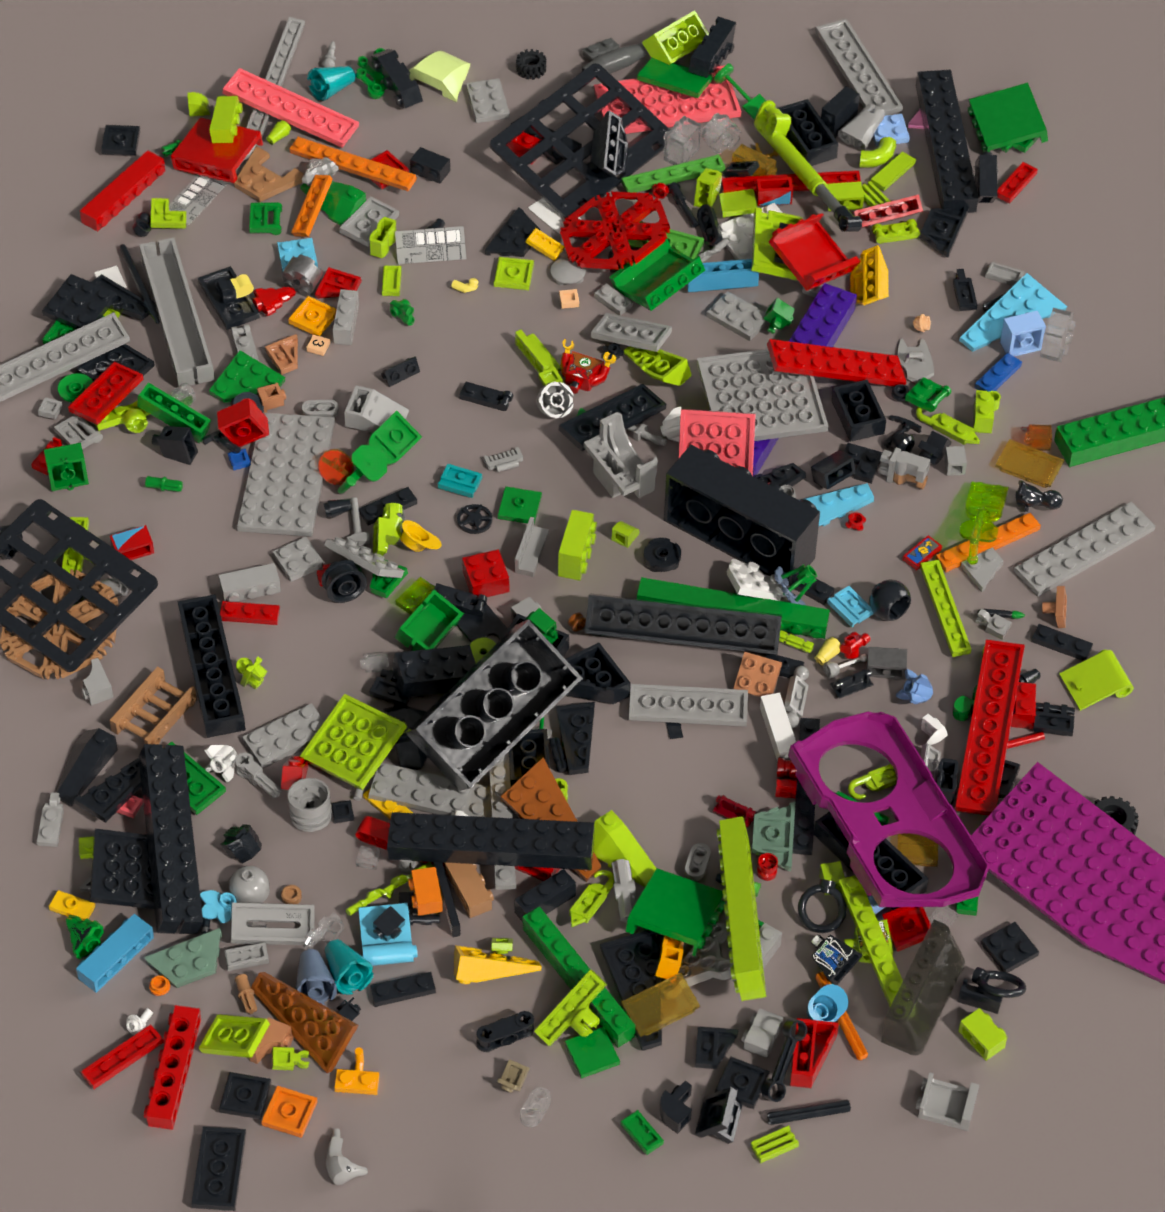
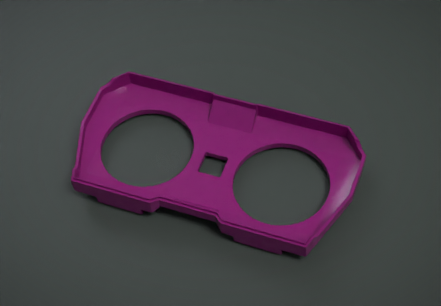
(914, 803)

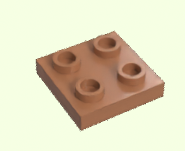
(757, 675)

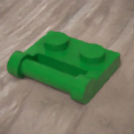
(259, 218)
(924, 391)

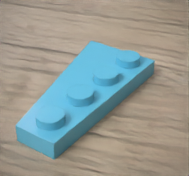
(842, 501)

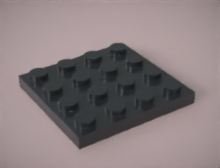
(121, 869)

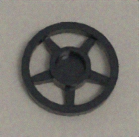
(475, 518)

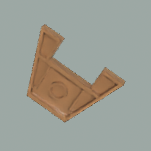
(261, 182)

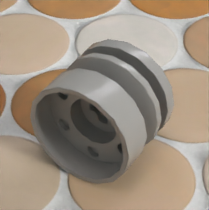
(309, 804)

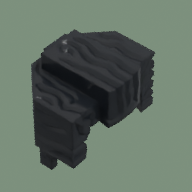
(241, 843)

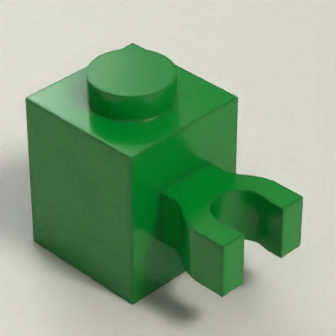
(778, 315)

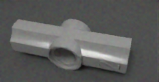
(624, 888)

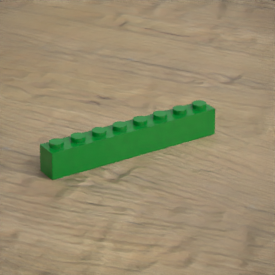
(572, 970)

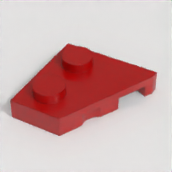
(334, 281)

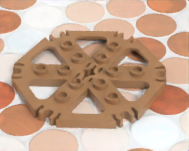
(82, 611)

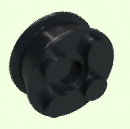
(344, 581)

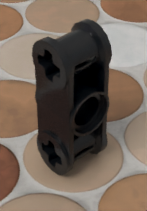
(505, 1031)

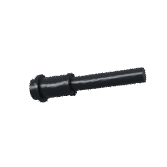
(674, 190)

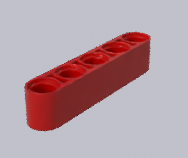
(375, 832)

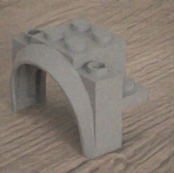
(617, 462)

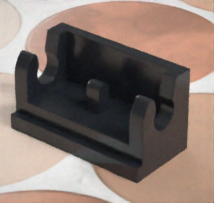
(978, 998)

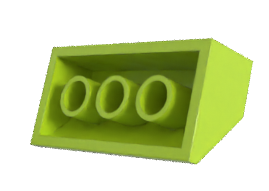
(676, 39)

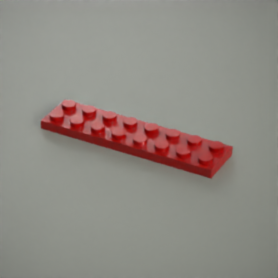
(835, 363)

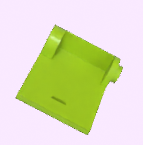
(1097, 679)

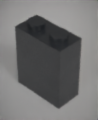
(840, 110)
(986, 177)

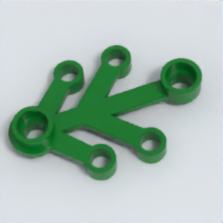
(374, 89)

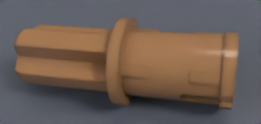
(246, 993)

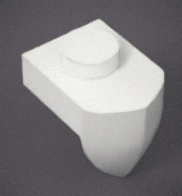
(934, 729)

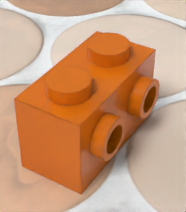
(426, 891)

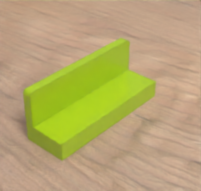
(535, 352)

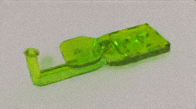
(983, 507)

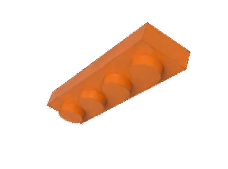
(311, 205)

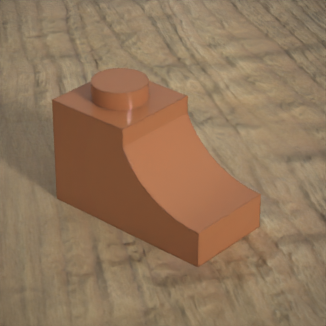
(277, 1035)

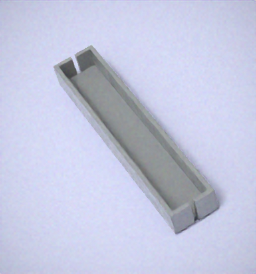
(176, 312)

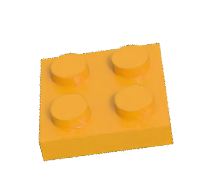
(313, 316)

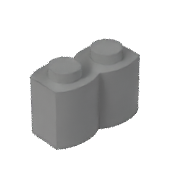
(763, 1032)

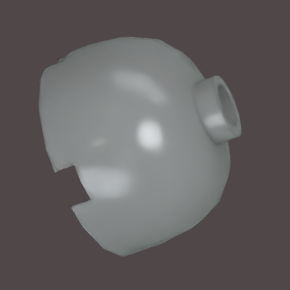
(555, 400)
(249, 885)

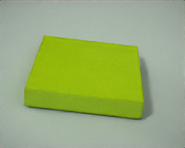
(738, 203)
(513, 273)

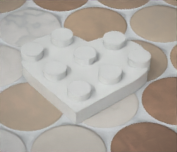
(752, 582)

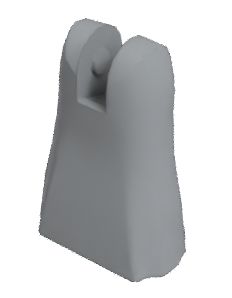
(862, 127)

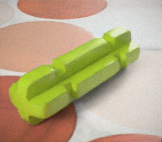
(796, 642)

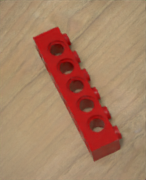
(165, 1115)

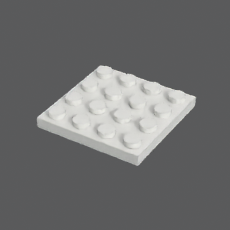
(740, 233)

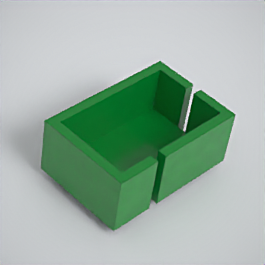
(429, 623)

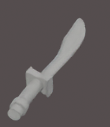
(643, 432)

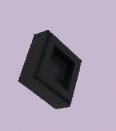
(342, 811)

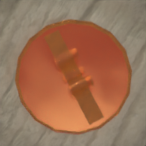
(335, 466)

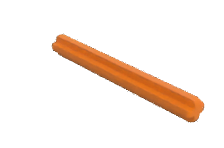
(846, 1025)

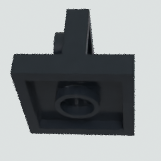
(719, 1115)

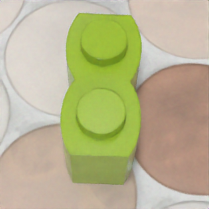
(383, 237)

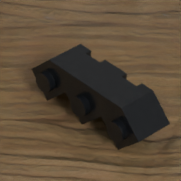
(397, 78)

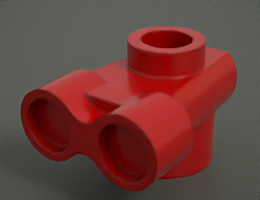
(852, 643)

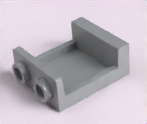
(947, 1103)

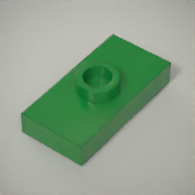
(642, 1132)

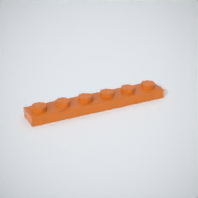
(1007, 534)

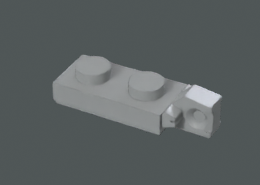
(51, 822)

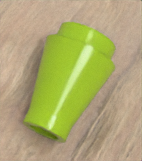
(278, 132)

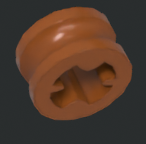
(577, 621)

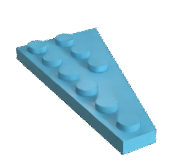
(1023, 297)

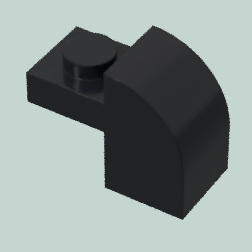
(934, 447)
(672, 1107)

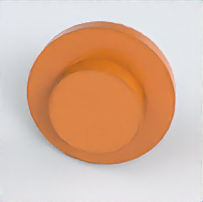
(159, 985)

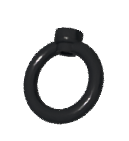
(828, 887)
(982, 977)

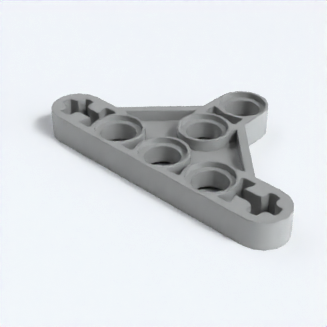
(697, 971)

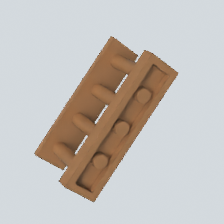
(145, 694)

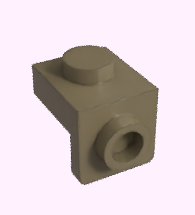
(513, 1076)

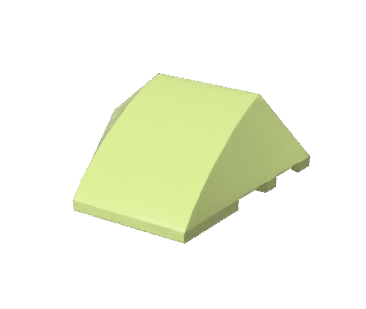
(442, 72)

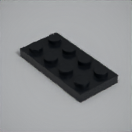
(233, 312)
(219, 1168)

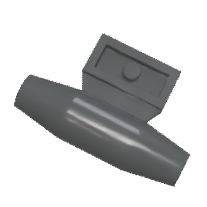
(611, 56)

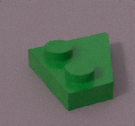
(384, 585)

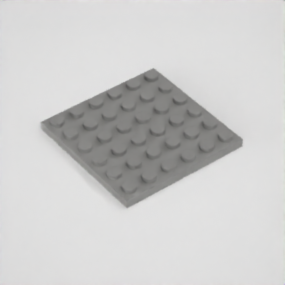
(748, 384)

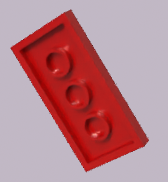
(105, 393)

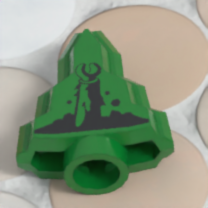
(84, 935)

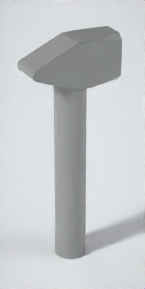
(361, 537)

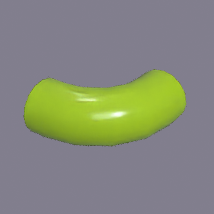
(878, 156)

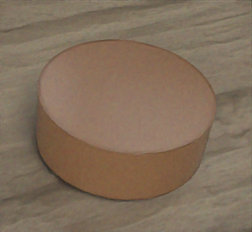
(291, 895)

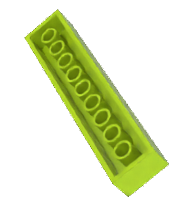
(741, 909)

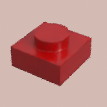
(786, 788)

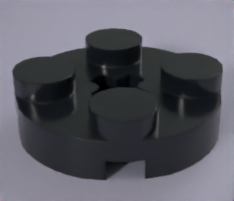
(662, 564)

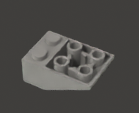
(370, 409)

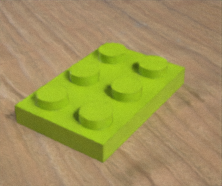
(234, 1036)

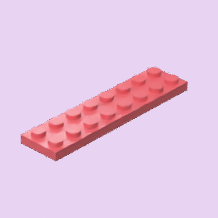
(291, 108)

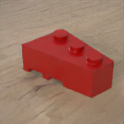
(812, 1051)

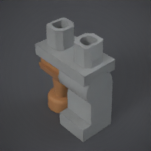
(904, 466)

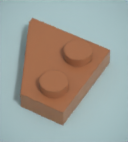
(284, 354)

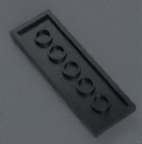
(633, 405)

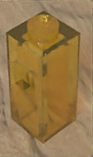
(767, 164)

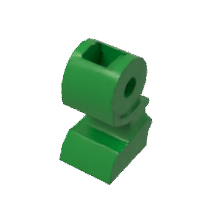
(964, 706)

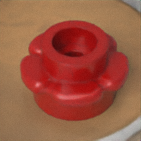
(660, 190)

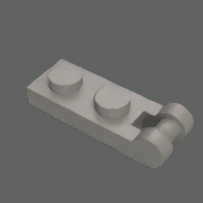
(246, 342)

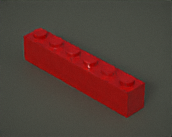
(122, 190)

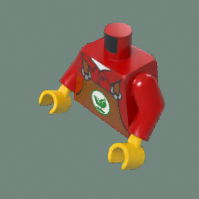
(582, 370)

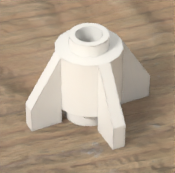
(671, 425)
(222, 760)

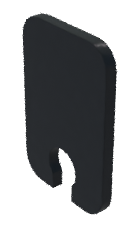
(481, 626)

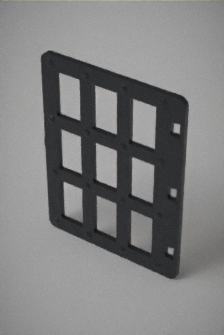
(597, 183)
(104, 558)

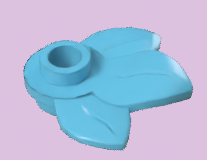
(216, 905)

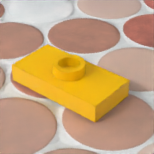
(545, 244)
(71, 905)

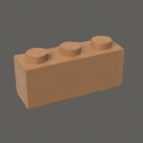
(469, 888)

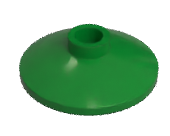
(73, 386)

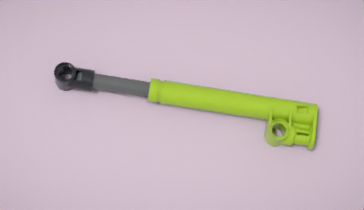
(774, 127)

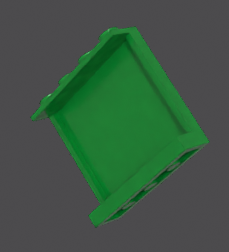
(1007, 117)
(656, 276)
(677, 909)

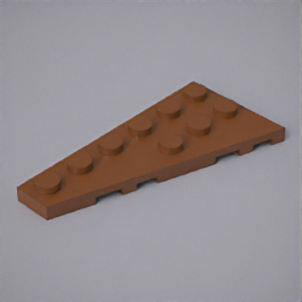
(540, 798)
(312, 1024)

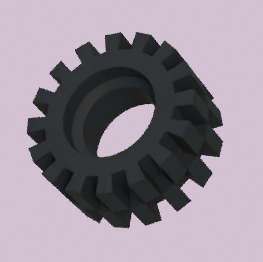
(531, 70)

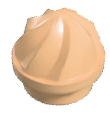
(922, 323)

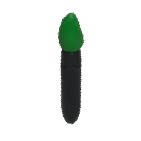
(1005, 614)

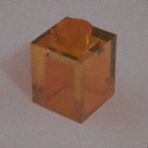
(1039, 437)

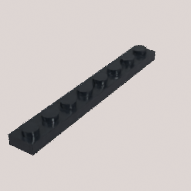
(804, 808)

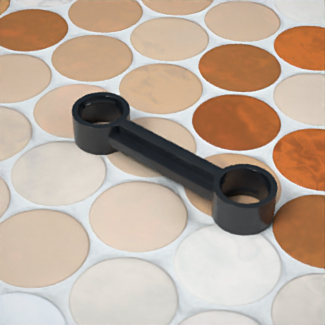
(784, 1060)

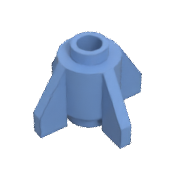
(916, 688)

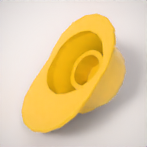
(418, 538)

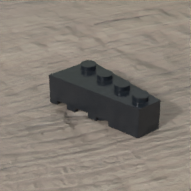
(714, 48)

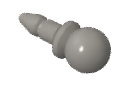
(329, 58)

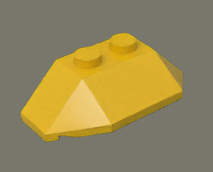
(870, 277)

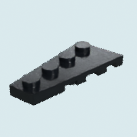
(126, 301)

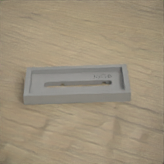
(286, 913)

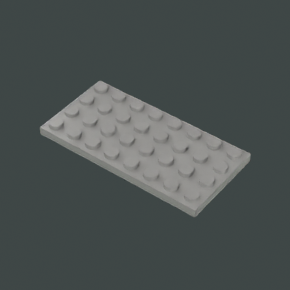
(285, 476)

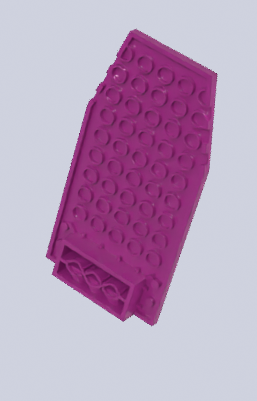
(1079, 870)

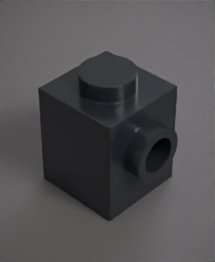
(388, 924)

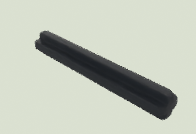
(808, 1112)

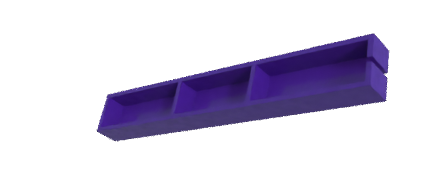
(820, 327)

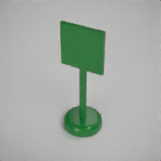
(753, 105)

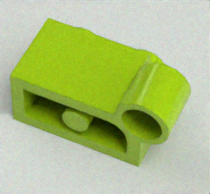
(984, 407)

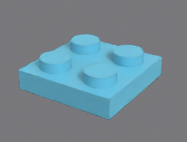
(295, 248)

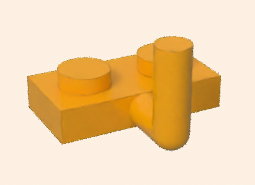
(357, 1080)

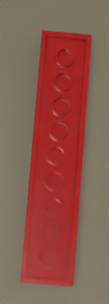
(990, 727)

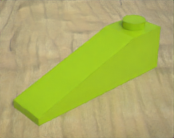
(661, 365)
(616, 842)

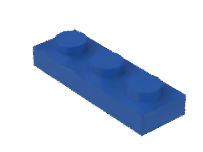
(998, 373)

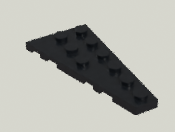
(633, 969)

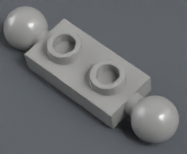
(796, 695)

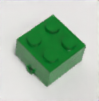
(66, 467)

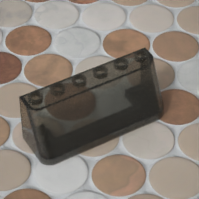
(924, 991)

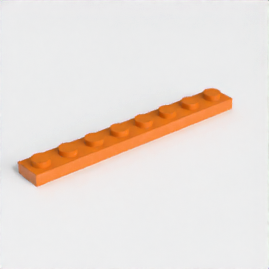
(354, 164)

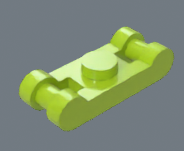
(896, 231)

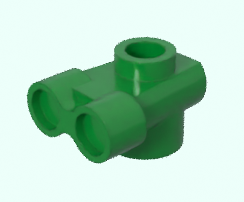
(402, 310)

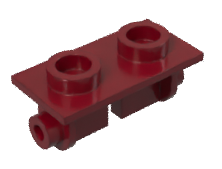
(731, 809)

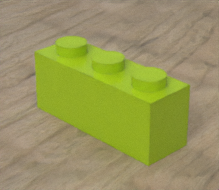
(225, 119)

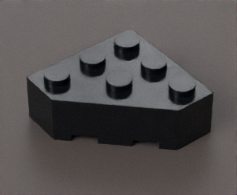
(601, 676)

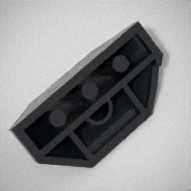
(610, 145)
(407, 752)

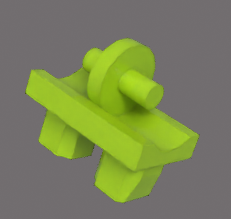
(252, 673)

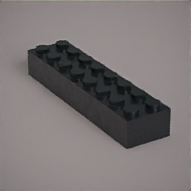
(211, 666)

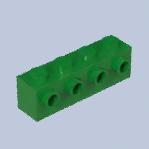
(173, 411)

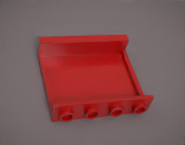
(214, 160)
(811, 252)

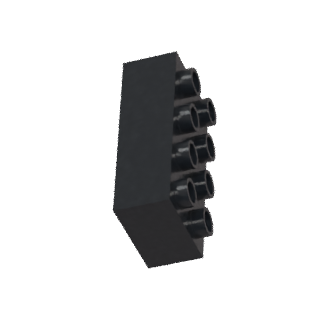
(740, 513)
(494, 705)

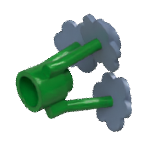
(806, 575)

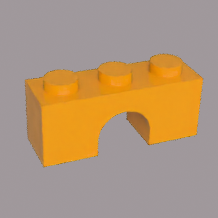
(669, 958)

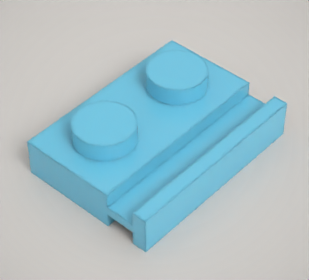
(850, 606)

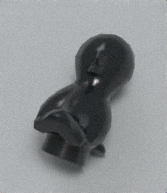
(1032, 496)

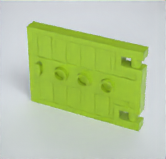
(762, 252)

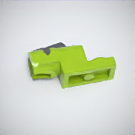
(388, 528)

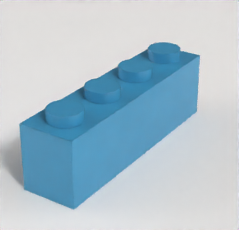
(725, 276)
(114, 952)

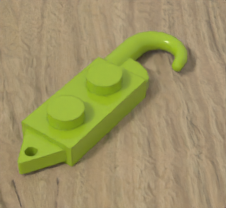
(949, 427)
(874, 780)
(591, 899)

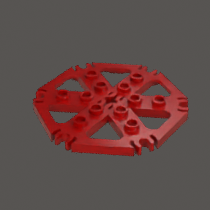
(626, 227)

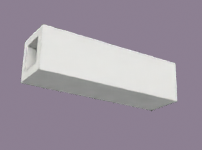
(777, 724)

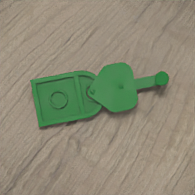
(383, 449)

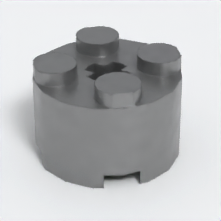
(302, 275)

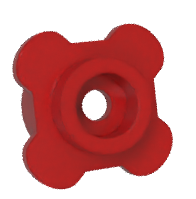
(853, 518)

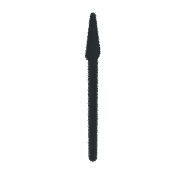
(148, 303)

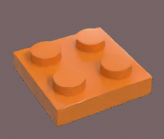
(289, 1111)

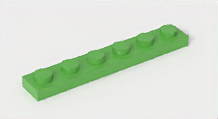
(671, 174)

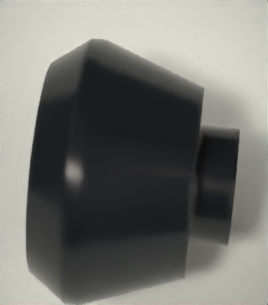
(903, 441)

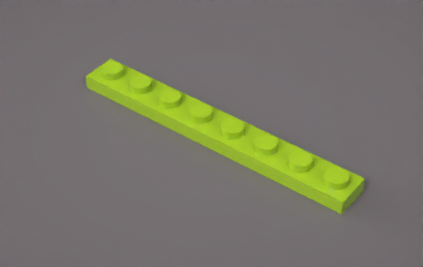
(871, 936)

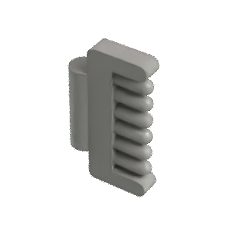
(504, 463)

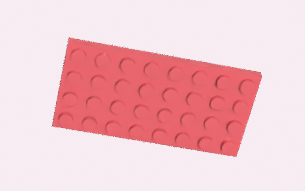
(671, 105)

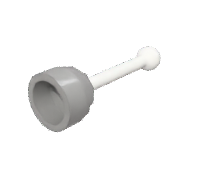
(832, 669)

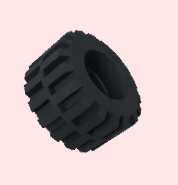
(1119, 811)

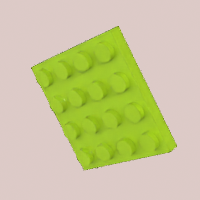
(353, 741)

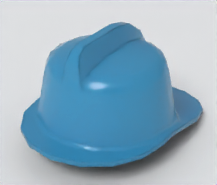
(827, 1004)

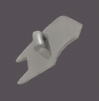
(916, 361)

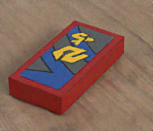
(922, 552)

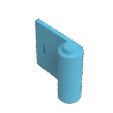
(380, 951)

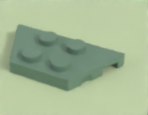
(774, 834)
(189, 959)

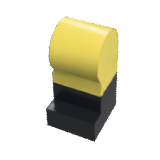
(234, 288)

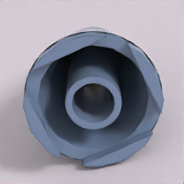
(315, 978)

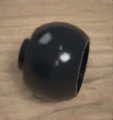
(890, 600)

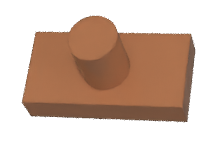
(1058, 607)

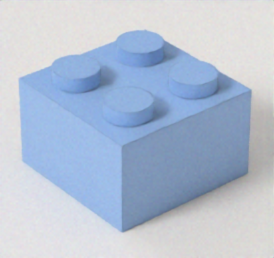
(1023, 333)

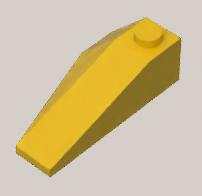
(477, 966)

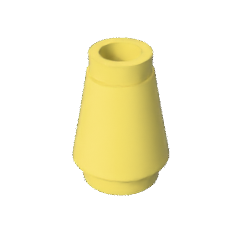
(829, 649)

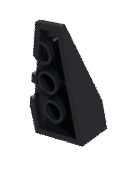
(85, 762)

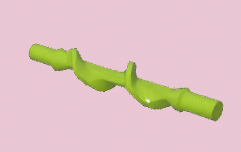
(388, 891)

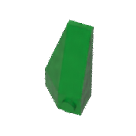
(340, 201)

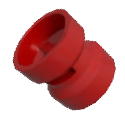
(785, 768)
(767, 866)

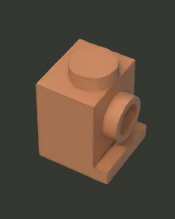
(271, 396)

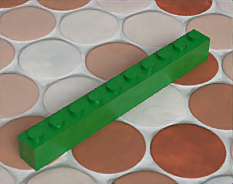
(795, 617)

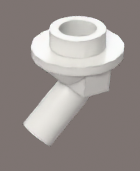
(135, 1024)

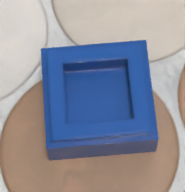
(239, 460)

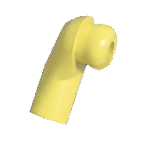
(465, 287)

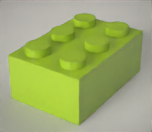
(576, 545)

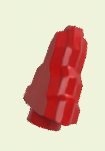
(271, 299)

